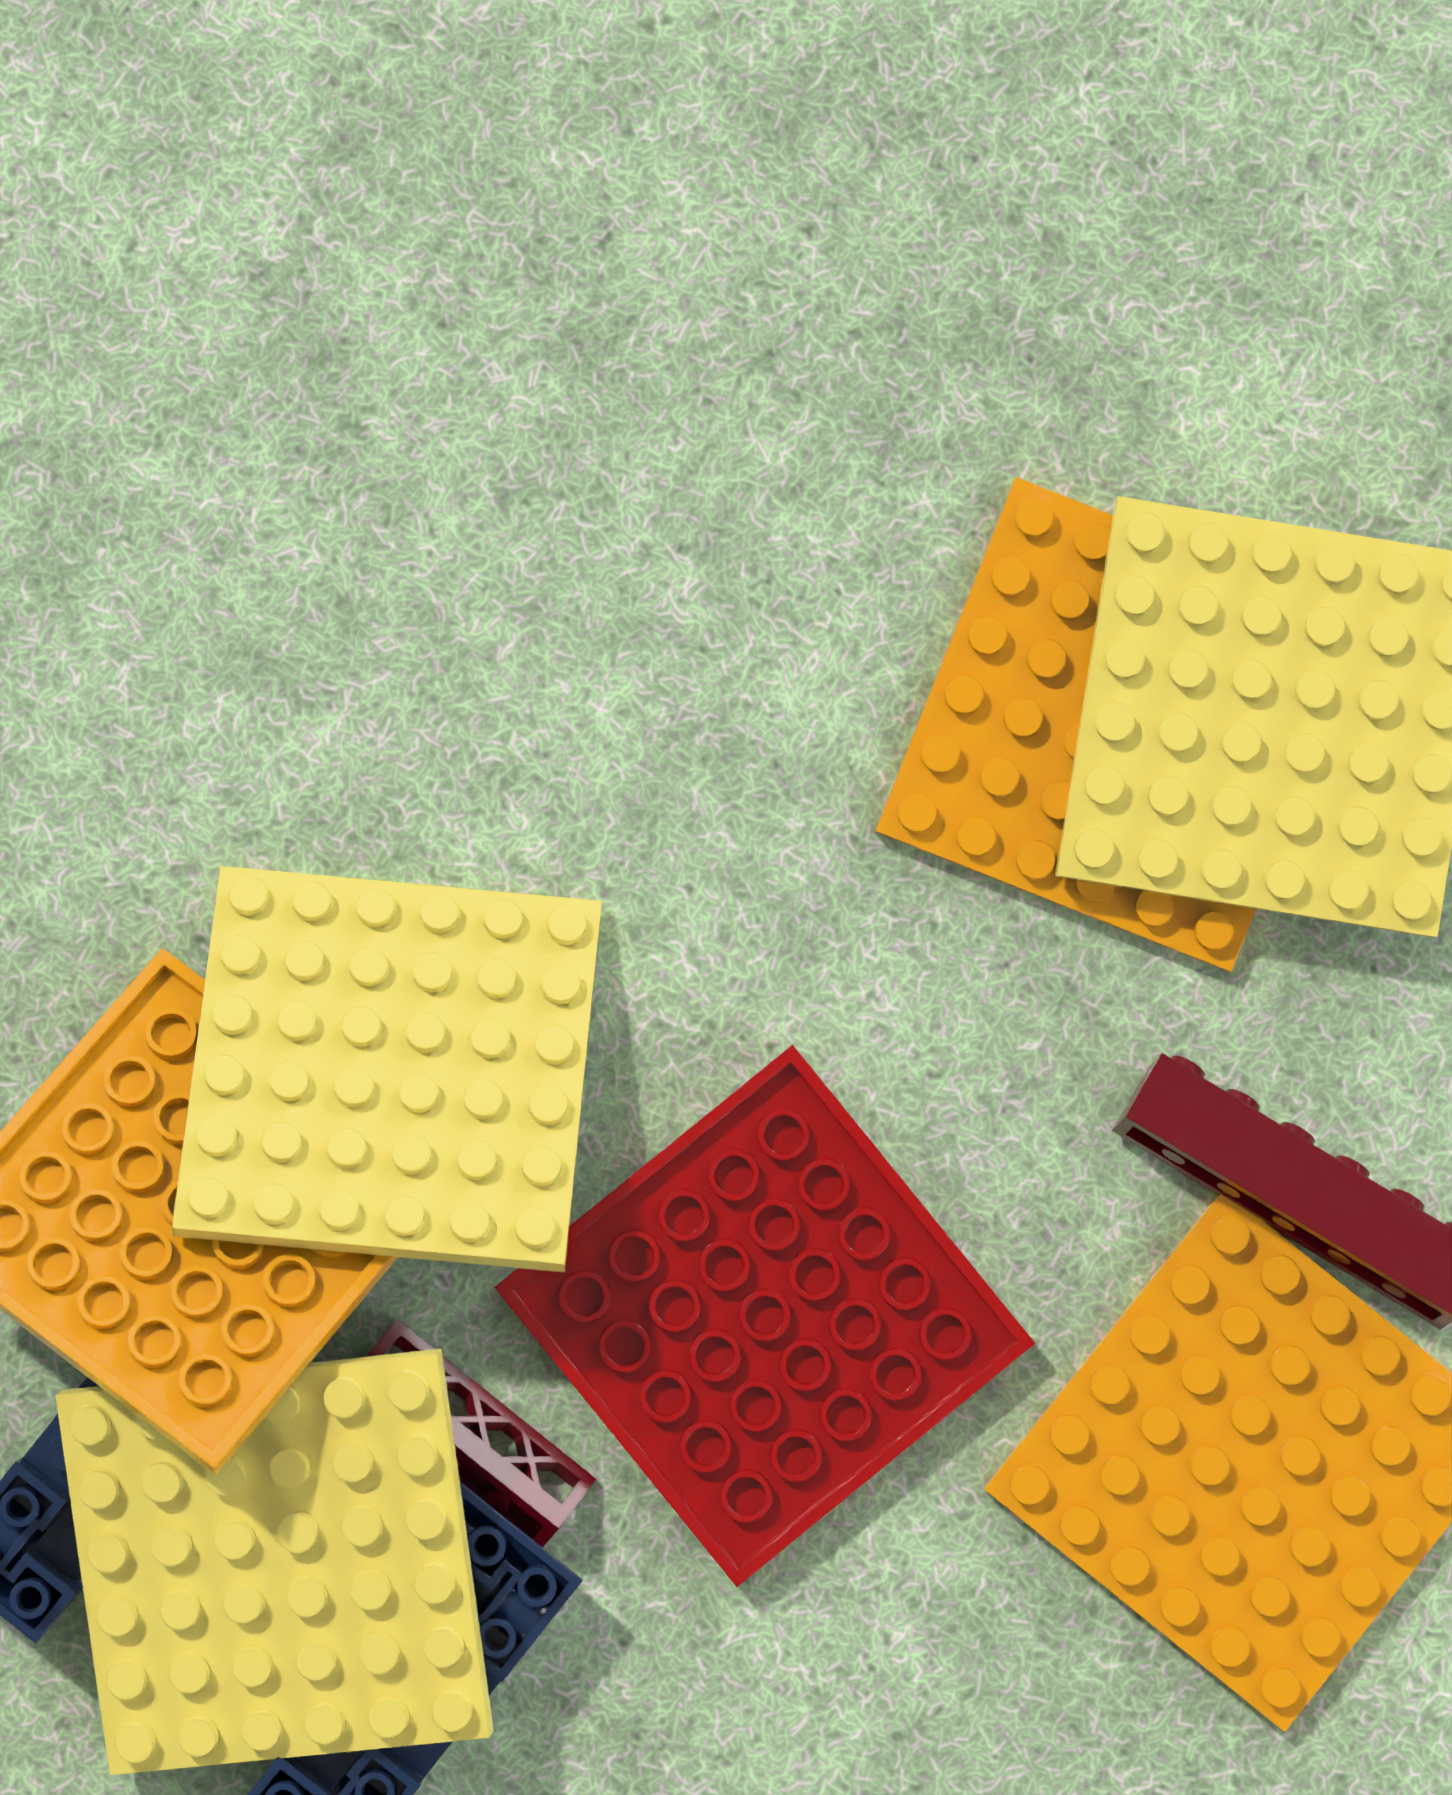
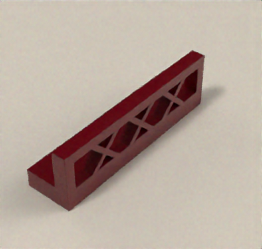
(503, 1482)

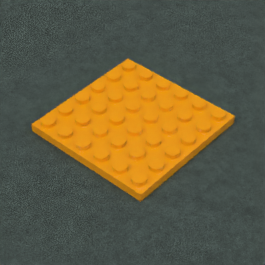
(1003, 725)
(89, 1261)
(1245, 1461)

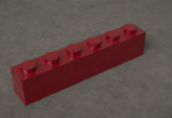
(1293, 1185)

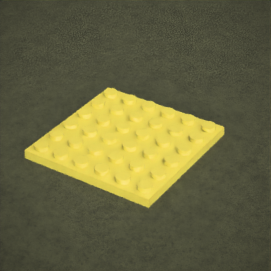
(1267, 720)
(389, 1069)
(294, 1593)

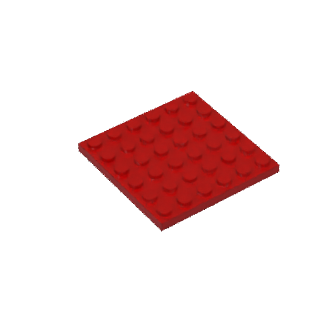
(766, 1316)

